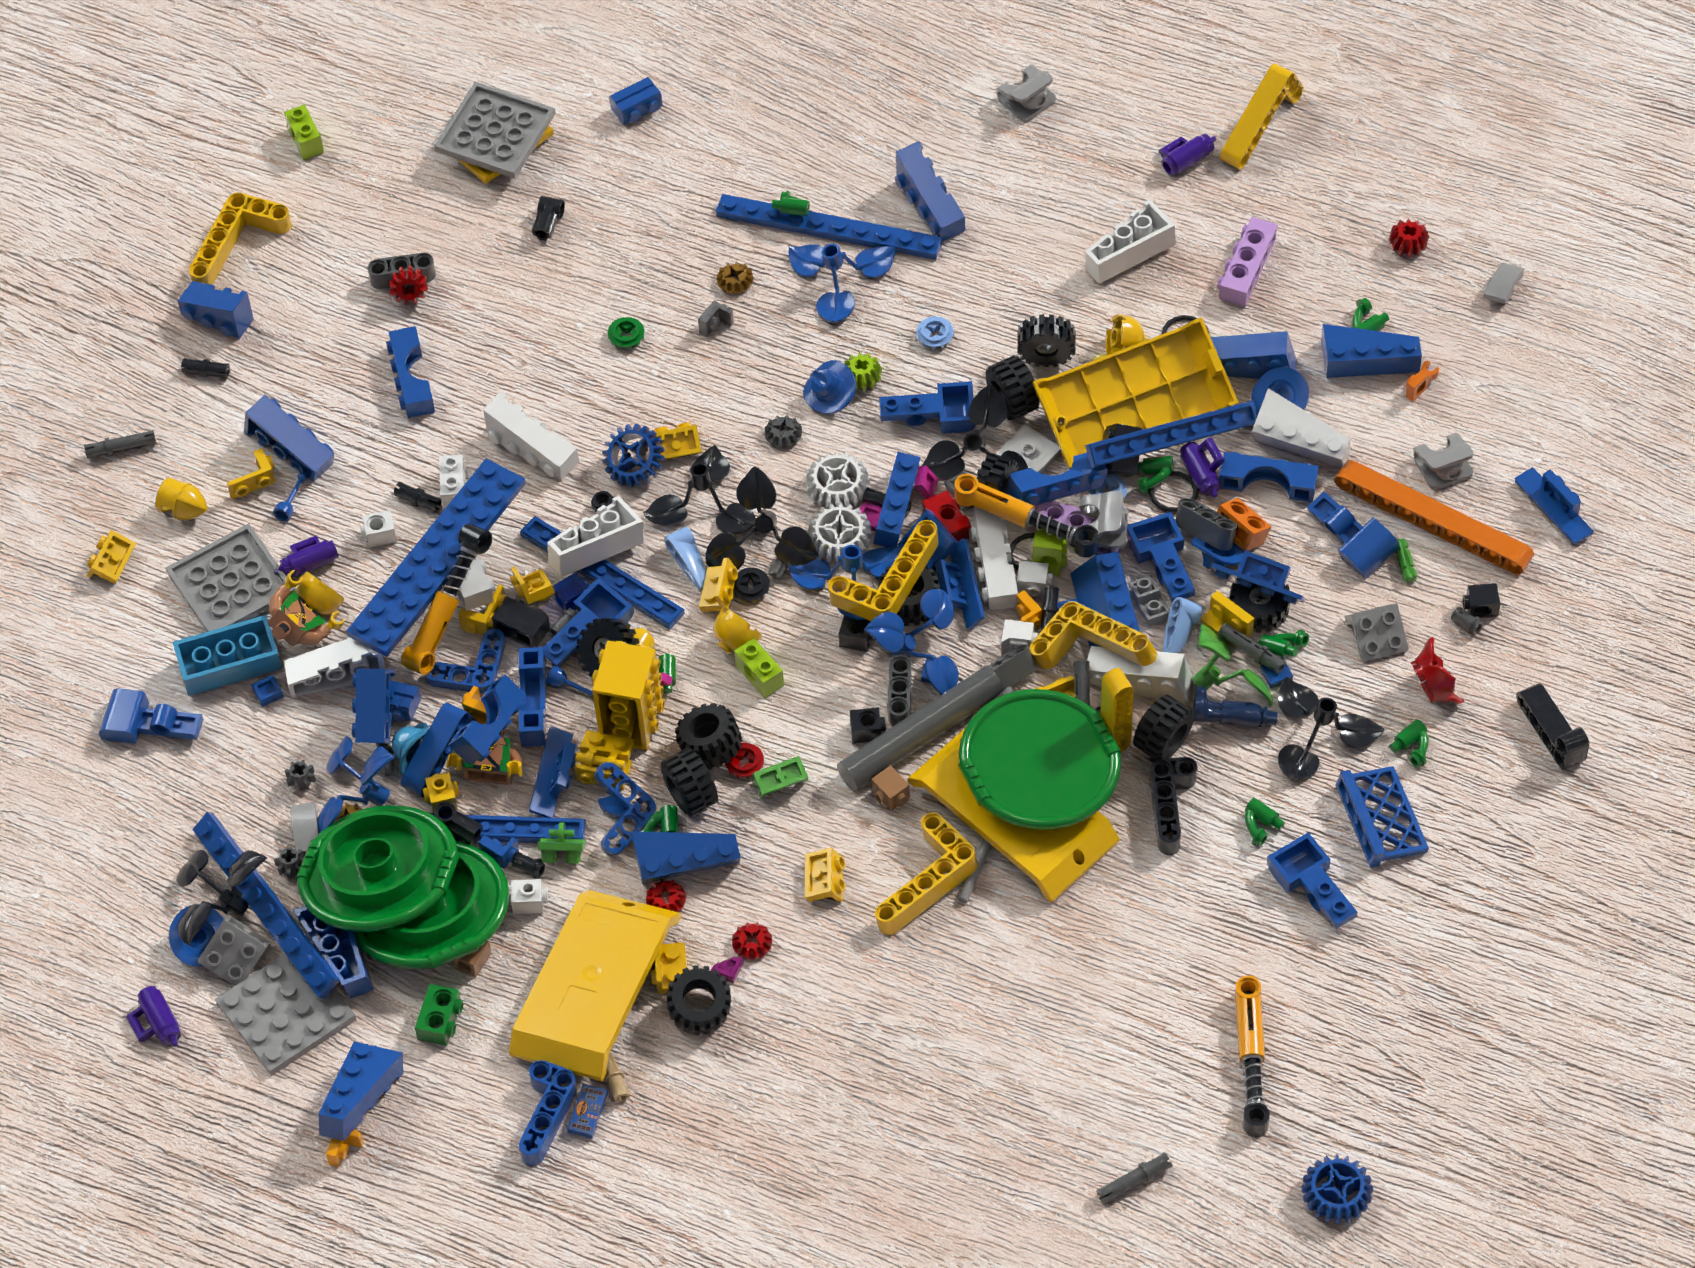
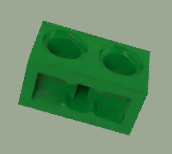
(433, 1014)

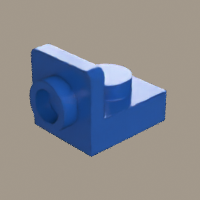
(498, 852)

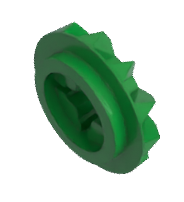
(626, 325)

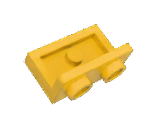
(532, 586)

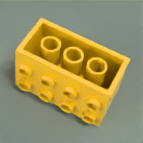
(628, 692)

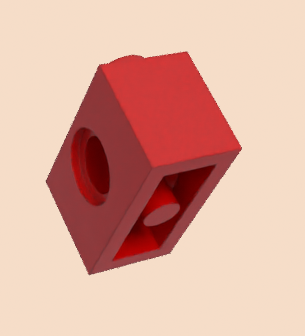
(946, 507)

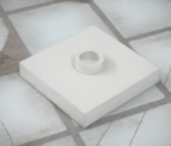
(1033, 447)

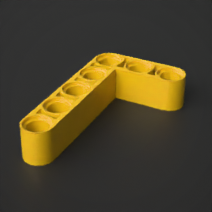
(1275, 86)
(236, 213)
(895, 579)
(1078, 620)
(1117, 706)
(931, 877)

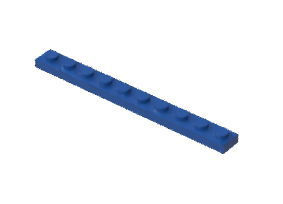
(830, 227)
(268, 909)

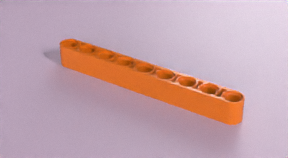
(1434, 517)

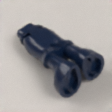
(1234, 712)

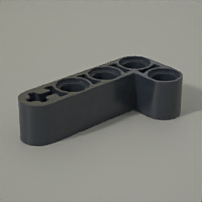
(1564, 744)
(1168, 806)

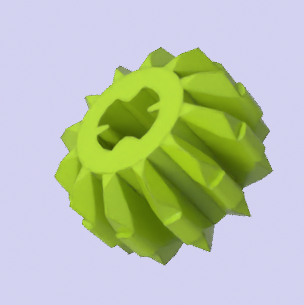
(865, 370)

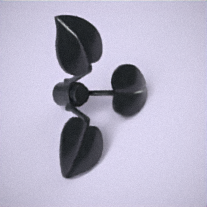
(985, 409)
(708, 467)
(758, 492)
(1299, 700)
(230, 900)

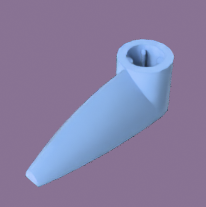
(685, 552)
(1181, 618)

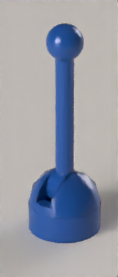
(284, 510)
(558, 677)

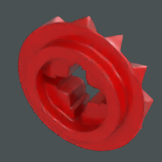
(755, 759)
(675, 902)
(752, 950)

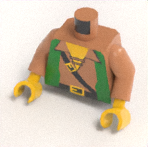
(295, 619)
(495, 768)

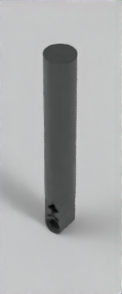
(936, 717)

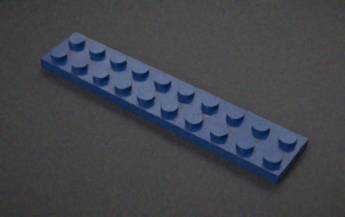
(431, 560)

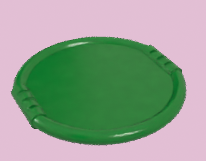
(1039, 759)
(377, 868)
(454, 925)

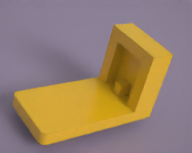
(255, 480)
(477, 622)

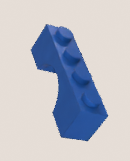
(416, 392)
(1296, 478)
(1042, 488)
(896, 500)
(501, 702)
(533, 710)

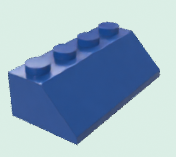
(1103, 588)

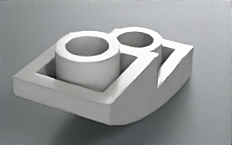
(1502, 283)
(1149, 600)
(304, 824)

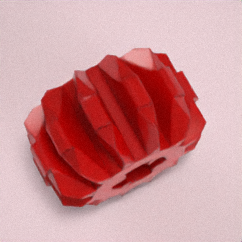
(1408, 237)
(408, 293)

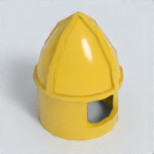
(181, 498)

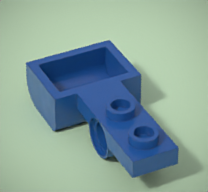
(948, 404)
(1160, 541)
(1363, 546)
(595, 602)
(130, 716)
(1305, 865)

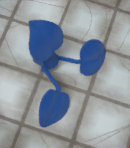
(809, 258)
(814, 574)
(888, 633)
(370, 789)

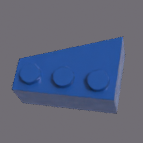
(217, 308)
(372, 705)

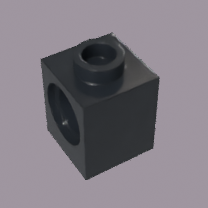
(1482, 600)
(850, 640)
(862, 717)

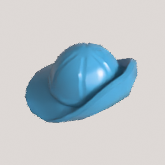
(406, 742)

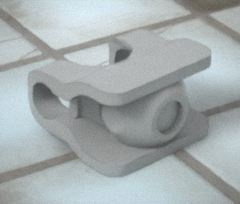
(1030, 97)
(1444, 466)
(1111, 517)

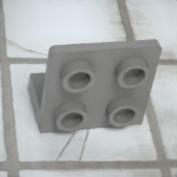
(1378, 632)
(233, 951)

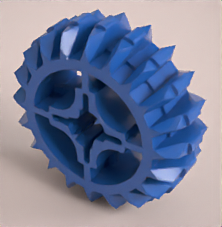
(648, 468)
(1354, 1180)

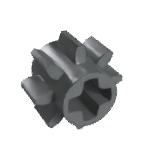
(300, 775)
(289, 861)

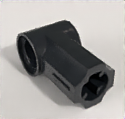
(548, 213)
(458, 823)

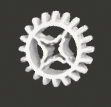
(835, 472)
(826, 527)

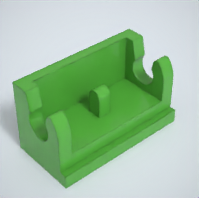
(779, 776)

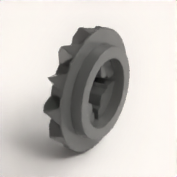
(789, 438)

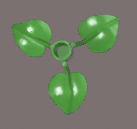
(1210, 673)

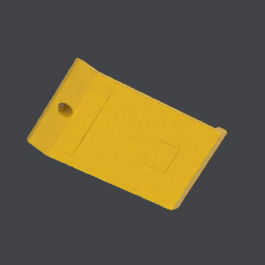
(1136, 387)
(1043, 855)
(590, 983)

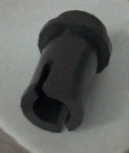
(529, 865)

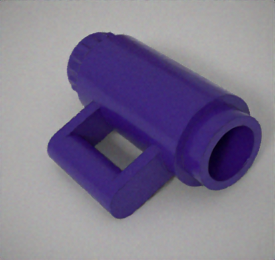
(1184, 153)
(1199, 466)
(308, 556)
(158, 1015)

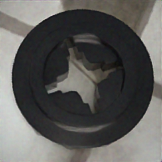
(760, 581)

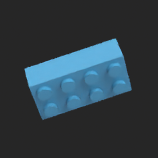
(227, 655)

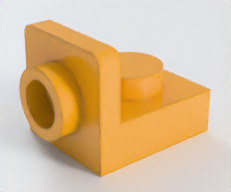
(1028, 609)
(474, 706)
(339, 1149)

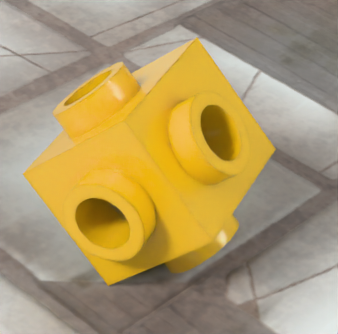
(440, 789)

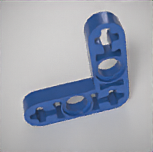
(473, 674)
(632, 810)

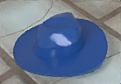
(1286, 383)
(830, 387)
(1221, 557)
(191, 954)

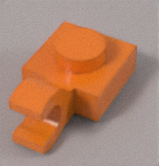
(1419, 383)

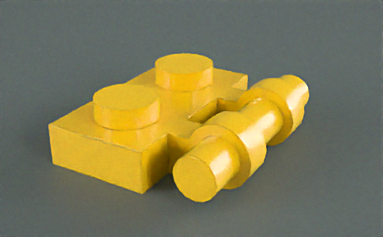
(603, 748)

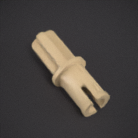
(615, 1080)

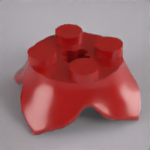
(1438, 683)

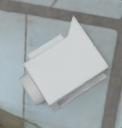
(1016, 634)

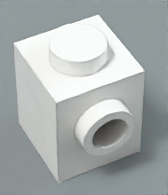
(1033, 578)
(528, 896)

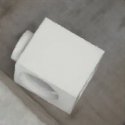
(381, 521)

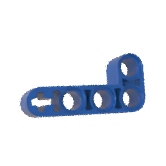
(434, 747)
(544, 1116)

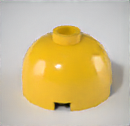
(1124, 333)
(318, 595)
(733, 631)

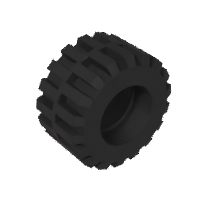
(1015, 385)
(910, 610)
(1163, 728)
(710, 733)
(689, 782)
(704, 980)

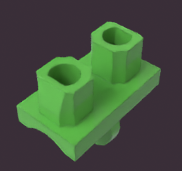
(572, 846)

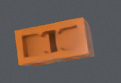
(1250, 529)

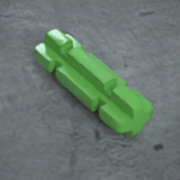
(1405, 562)

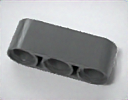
(381, 269)
(1205, 524)
(899, 682)

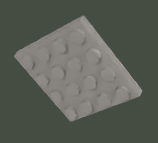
(494, 130)
(228, 579)
(282, 1014)

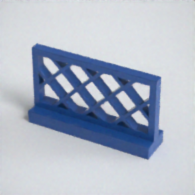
(1361, 815)

